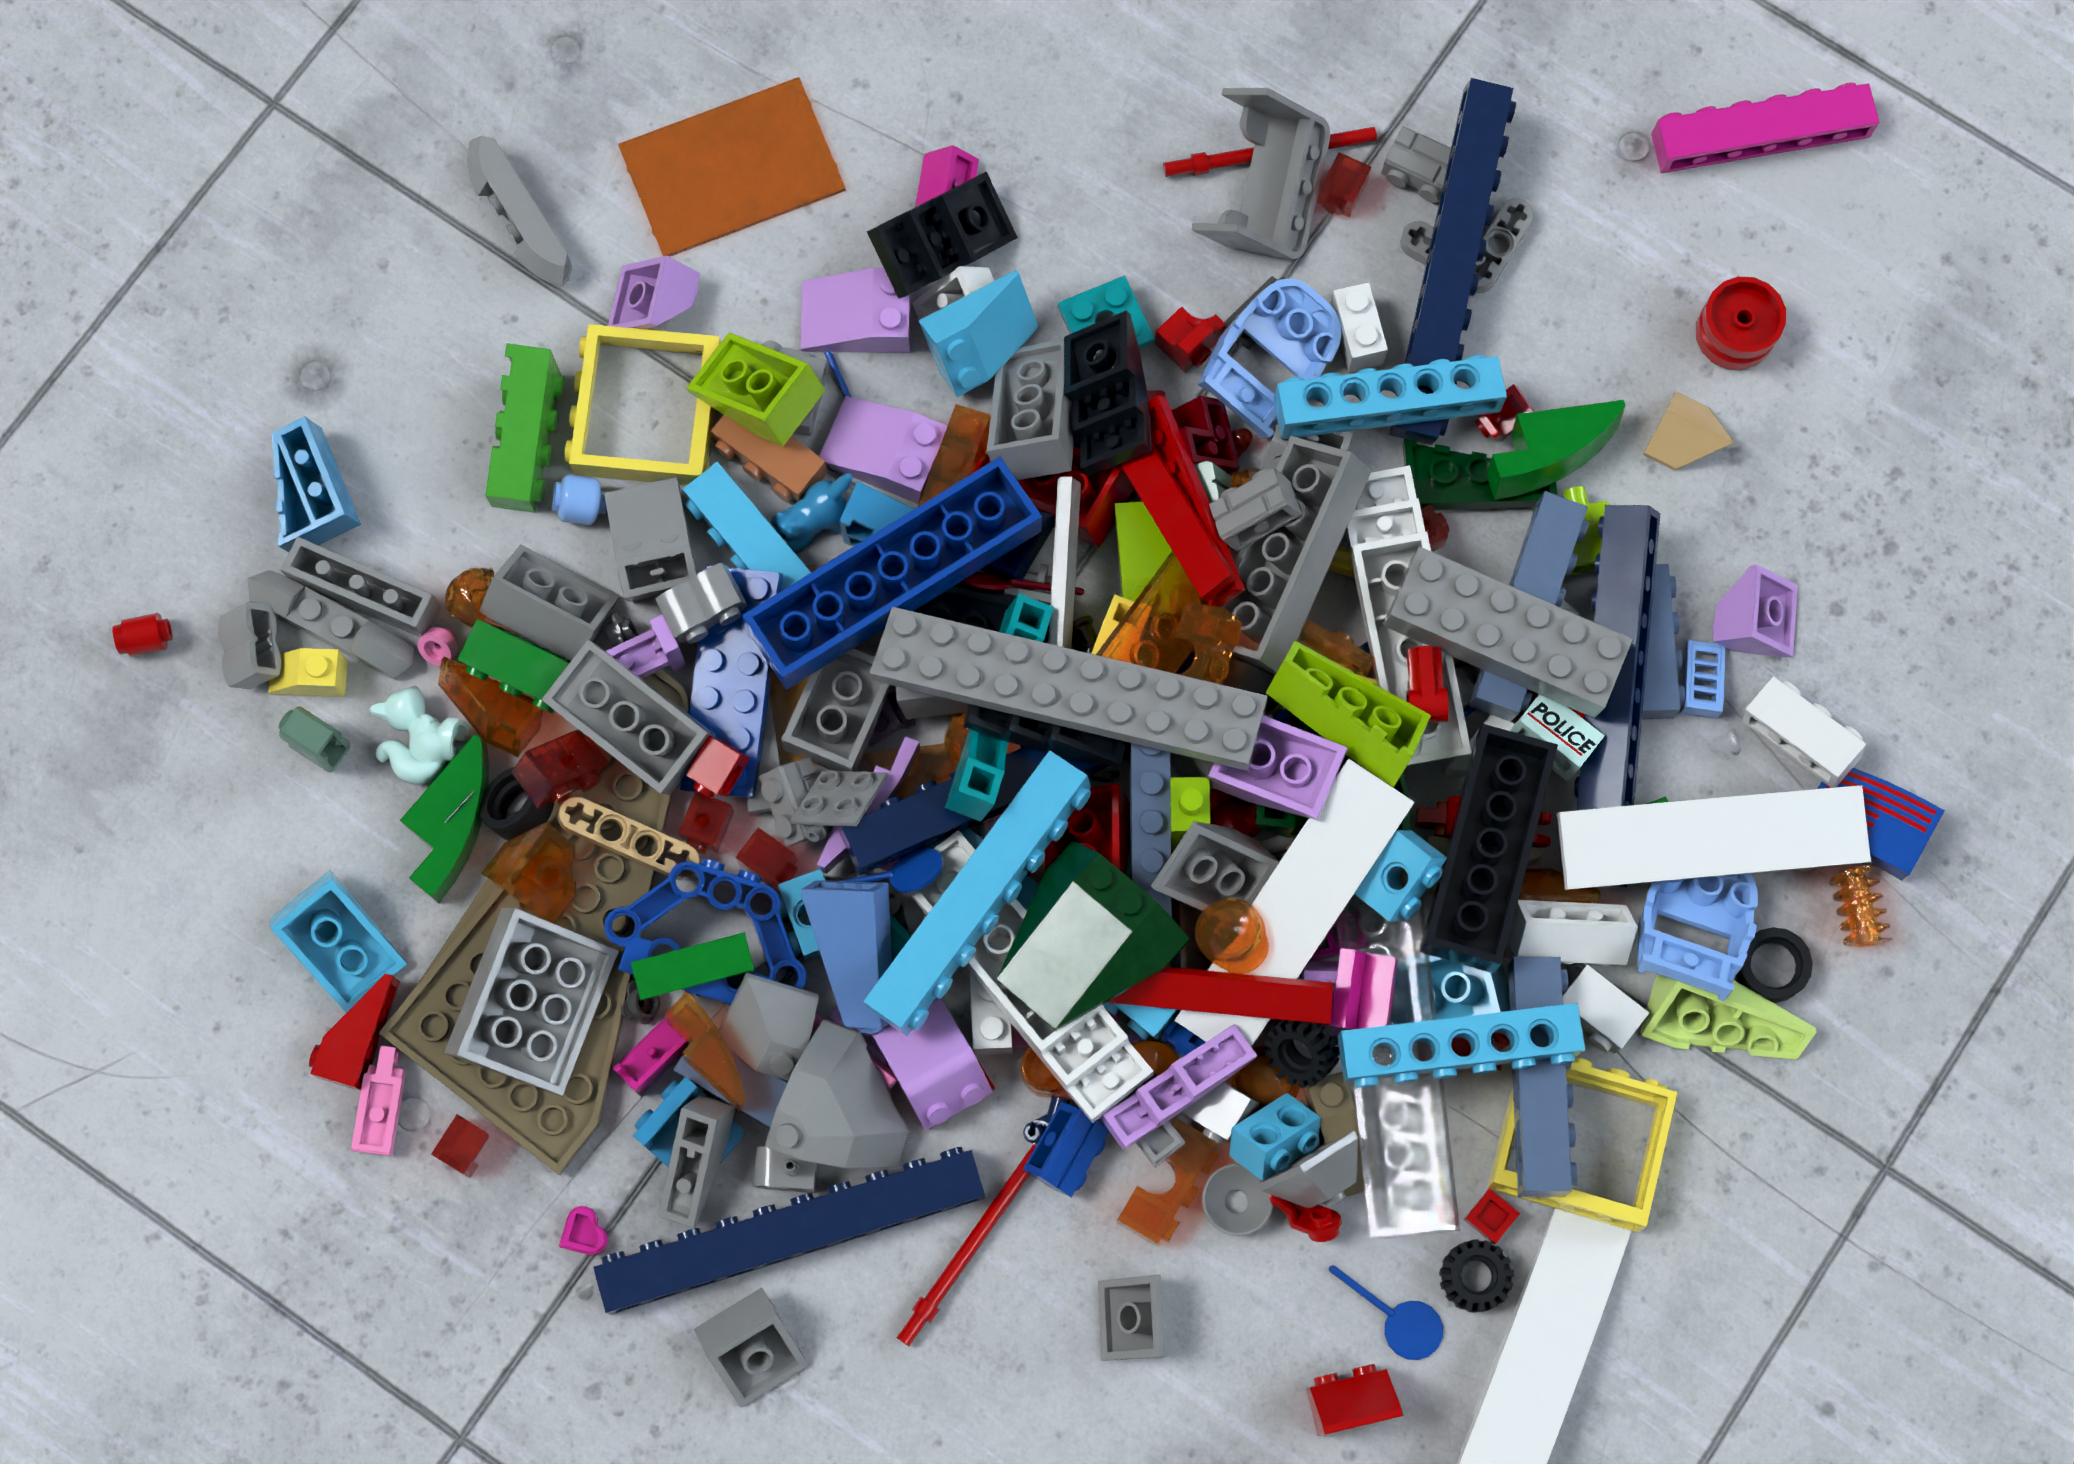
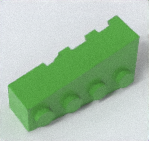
(524, 428)

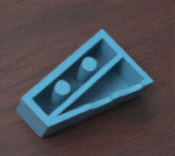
(310, 486)
(868, 513)

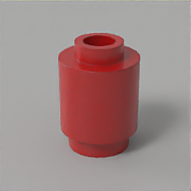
(142, 634)

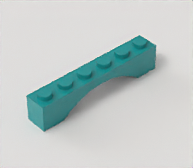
(984, 756)

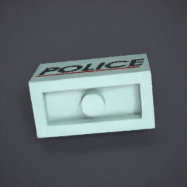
(1562, 726)

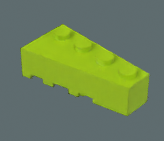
(1349, 711)

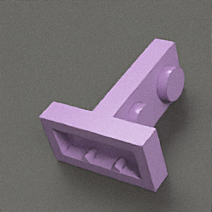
(650, 650)

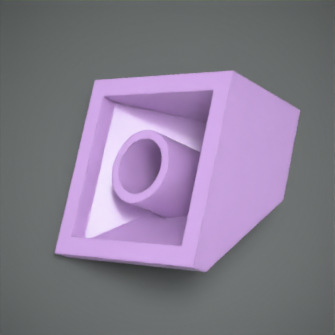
(653, 292)
(1757, 614)

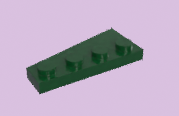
(1458, 479)

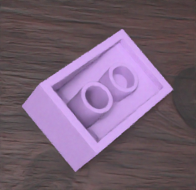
(854, 314)
(884, 446)
(1286, 772)

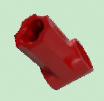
(1426, 682)

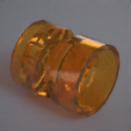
(1038, 1077)

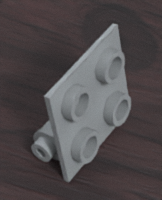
(837, 800)

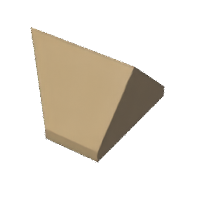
(1686, 433)

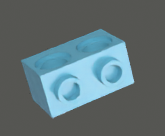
(1274, 1136)

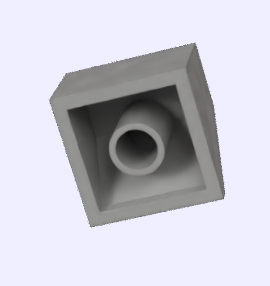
(750, 1347)

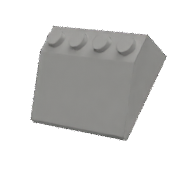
(531, 1001)

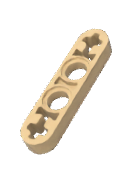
(626, 843)

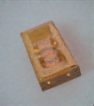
(1337, 647)

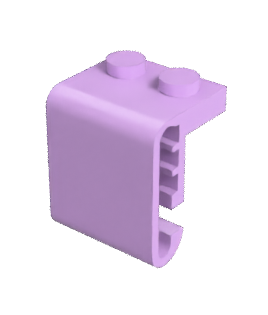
(934, 1066)

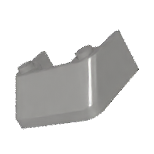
(1281, 176)

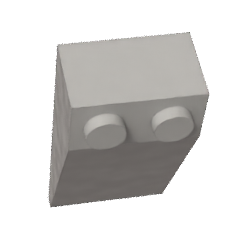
(1031, 413)
(627, 717)

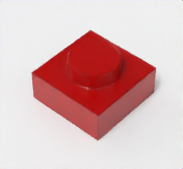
(1491, 1216)

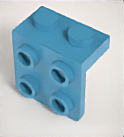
(658, 1128)

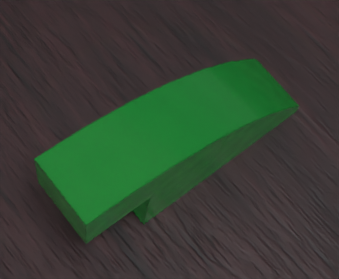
(1552, 446)
(455, 839)

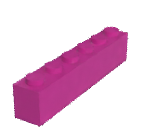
(1764, 127)

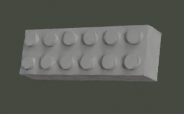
(1291, 562)
(1508, 632)

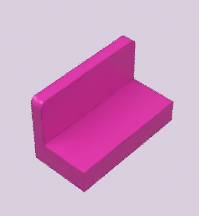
(943, 171)
(1363, 990)

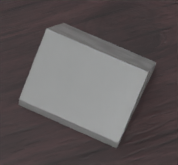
(1131, 1318)

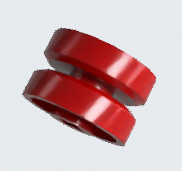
(1740, 323)

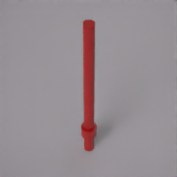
(1201, 162)
(926, 1308)

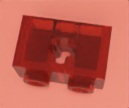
(560, 768)

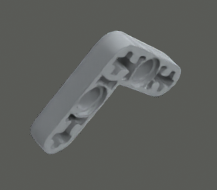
(1502, 219)

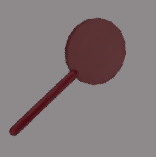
(995, 581)

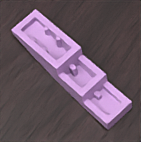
(835, 848)
(1179, 1087)

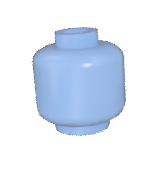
(578, 499)

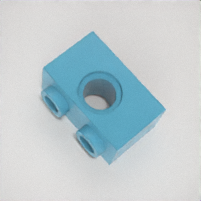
(1382, 886)
(792, 906)

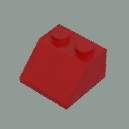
(1353, 1401)

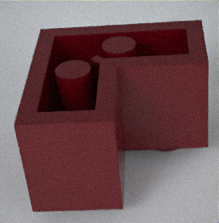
(1207, 432)

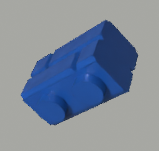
(1066, 1150)

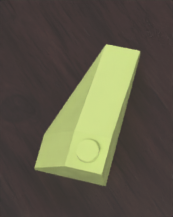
(1743, 1021)

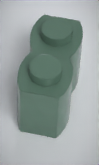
(313, 738)

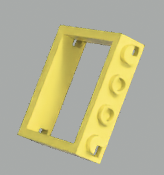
(580, 415)
(1583, 1204)

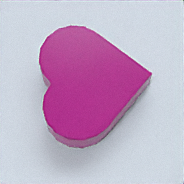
(583, 1233)

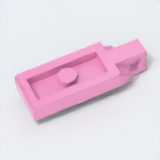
(379, 1105)

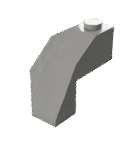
(838, 1106)

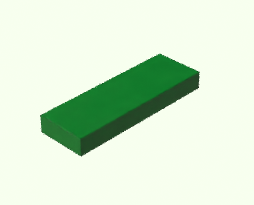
(692, 966)

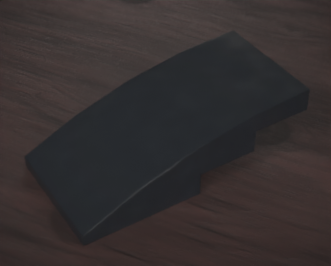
(942, 235)
(1107, 393)
(1045, 736)

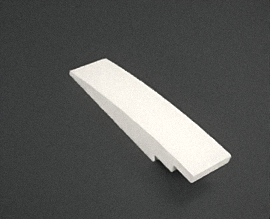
(1381, 542)
(1713, 837)
(1315, 884)
(1085, 1056)
(1545, 1342)

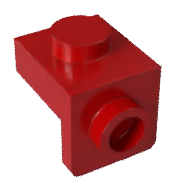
(1501, 424)

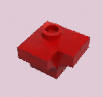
(1188, 338)

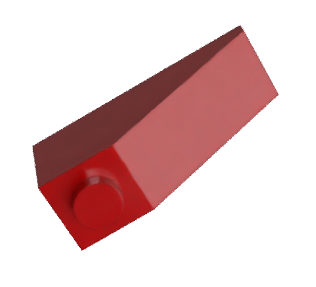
(354, 1039)

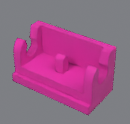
(651, 1057)

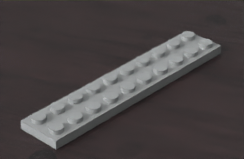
(1069, 688)

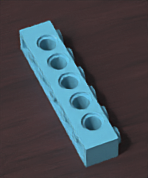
(1375, 410)
(1559, 1022)

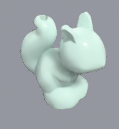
(430, 741)

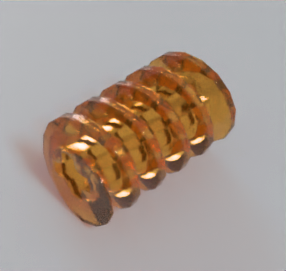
(1859, 907)

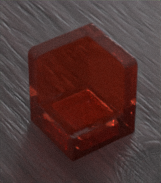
(461, 1145)

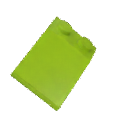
(757, 387)
(1139, 546)

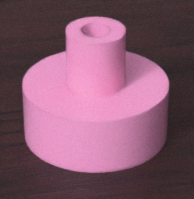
(436, 644)

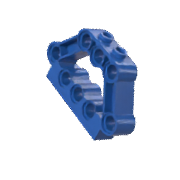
(667, 896)

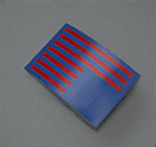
(1896, 822)

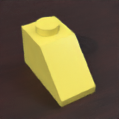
(311, 673)

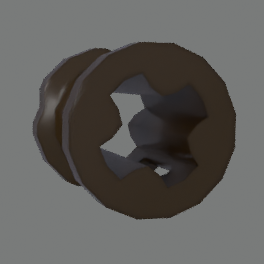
(1083, 626)

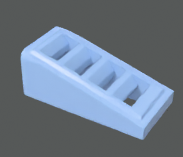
(1702, 707)

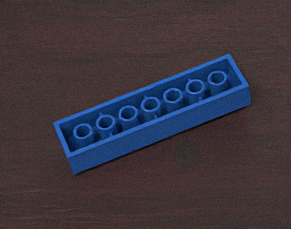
(892, 568)

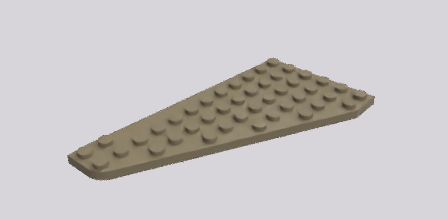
(541, 1121)

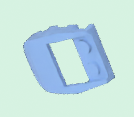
(1293, 328)
(1712, 904)

